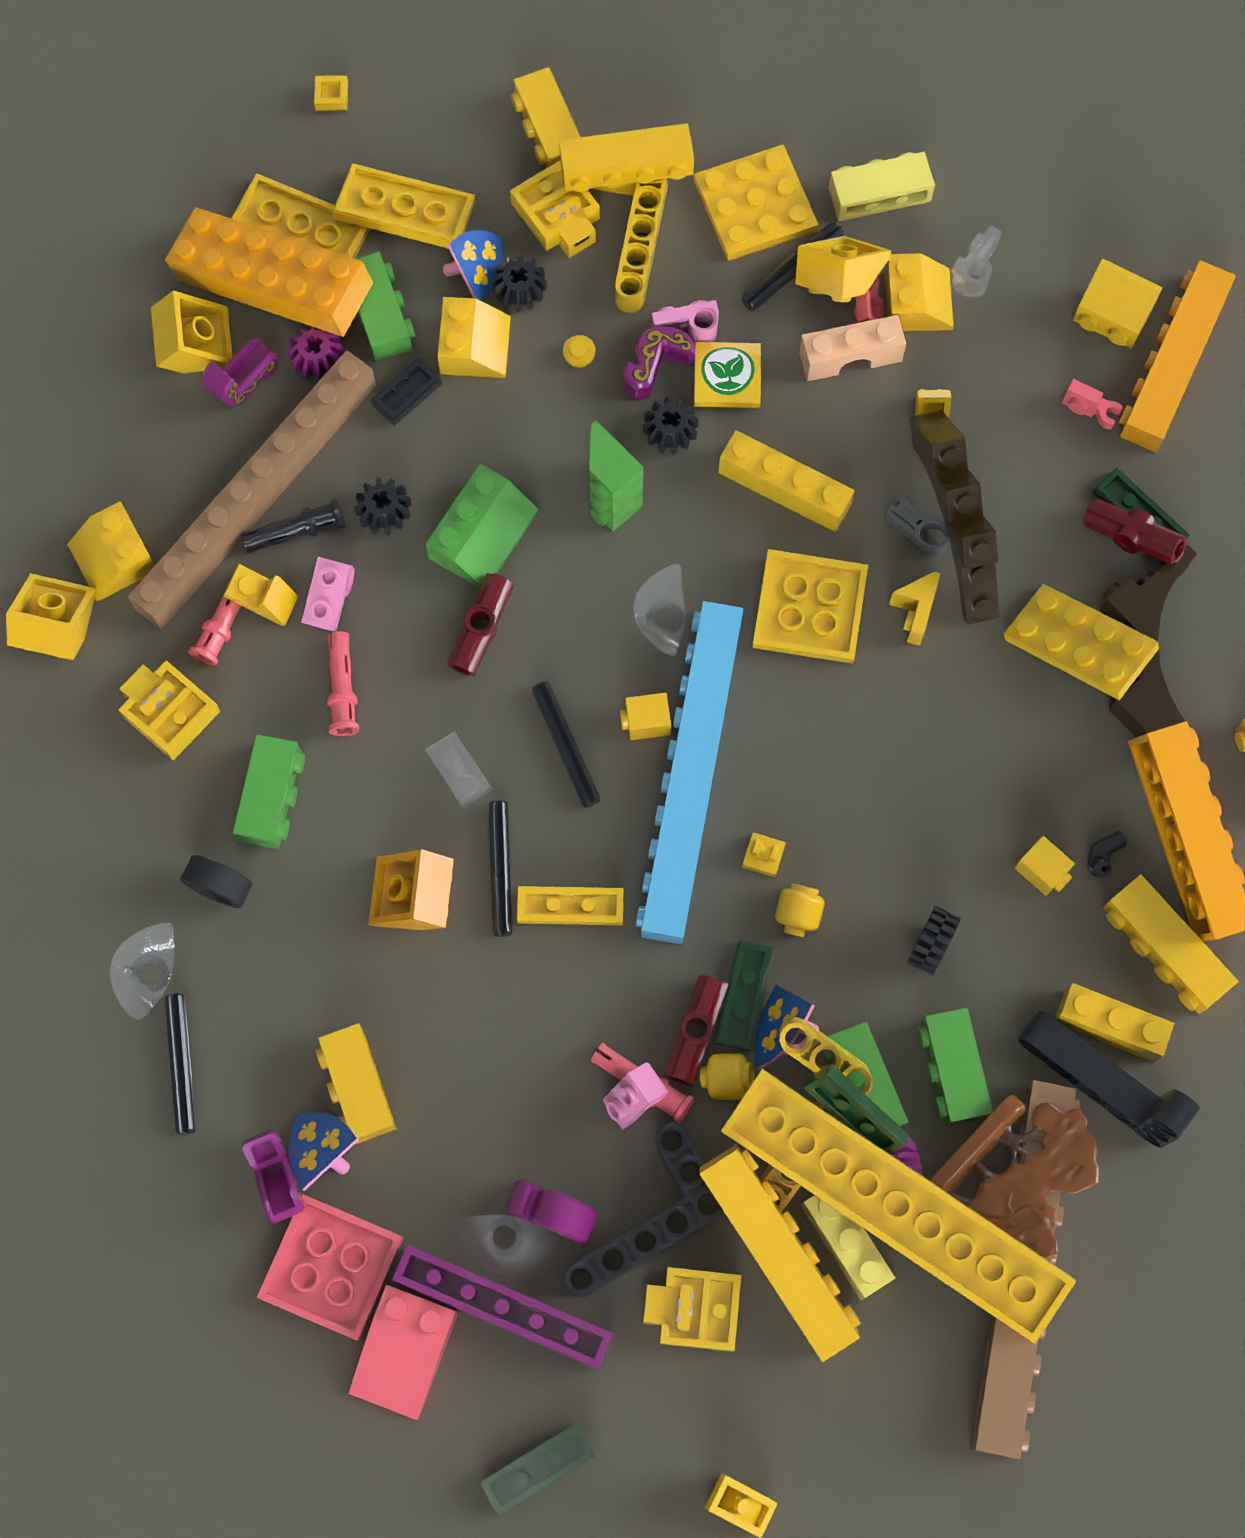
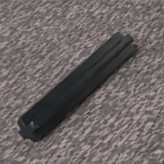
(784, 272)
(566, 744)
(500, 868)
(180, 1064)

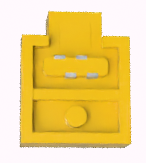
(555, 214)
(166, 708)
(695, 1309)

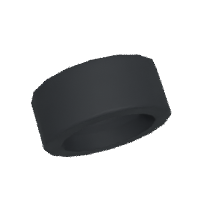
(216, 881)

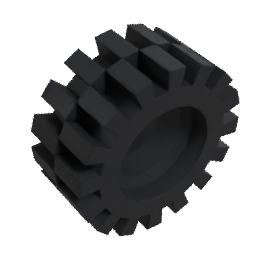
(934, 940)

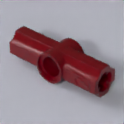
(1135, 531)
(487, 606)
(689, 1051)

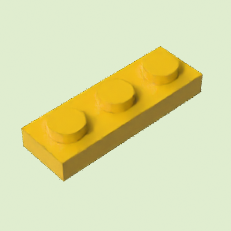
(570, 905)

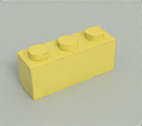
(881, 186)
(849, 1247)

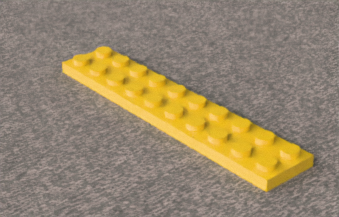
(899, 1206)

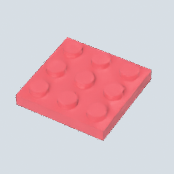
(330, 1268)

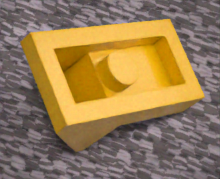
(264, 596)
(918, 599)
(741, 1505)

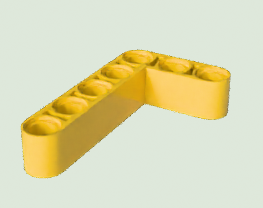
(635, 247)
(805, 1054)

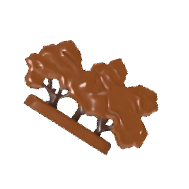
(1018, 1196)

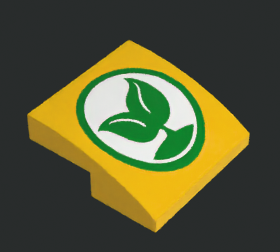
(727, 375)

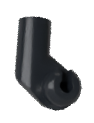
(1101, 851)

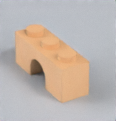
(875, 340)

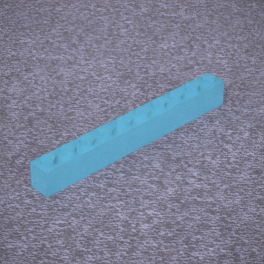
(691, 773)

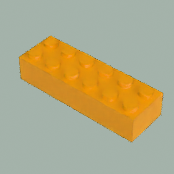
(269, 271)
(1191, 830)

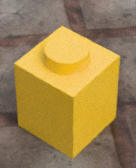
(646, 716)
(1045, 867)

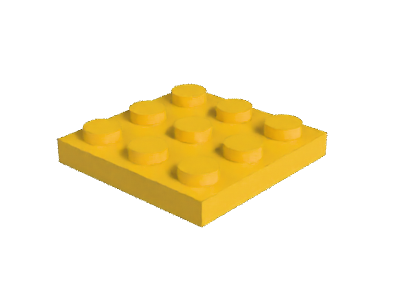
(755, 202)
(810, 606)

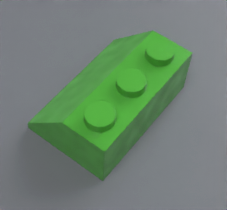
(614, 480)
(481, 527)

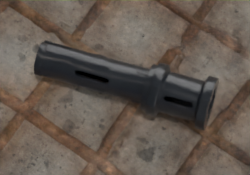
(309, 522)

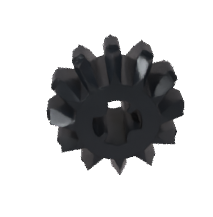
(519, 283)
(668, 435)
(376, 496)

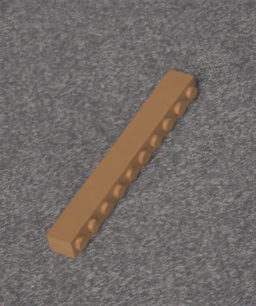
(252, 490)
(1010, 1357)

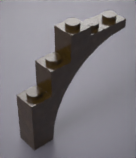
(960, 500)
(1140, 606)

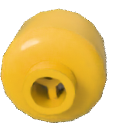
(799, 909)
(727, 1076)

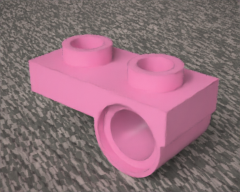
(688, 316)
(327, 593)
(634, 1095)

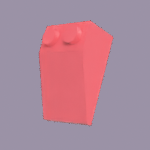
(402, 1352)

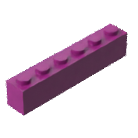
(502, 1307)

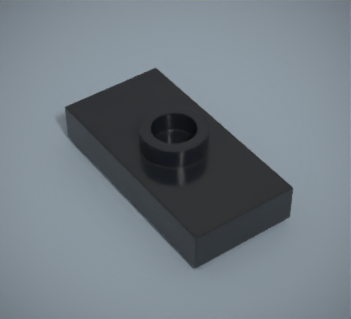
(406, 391)

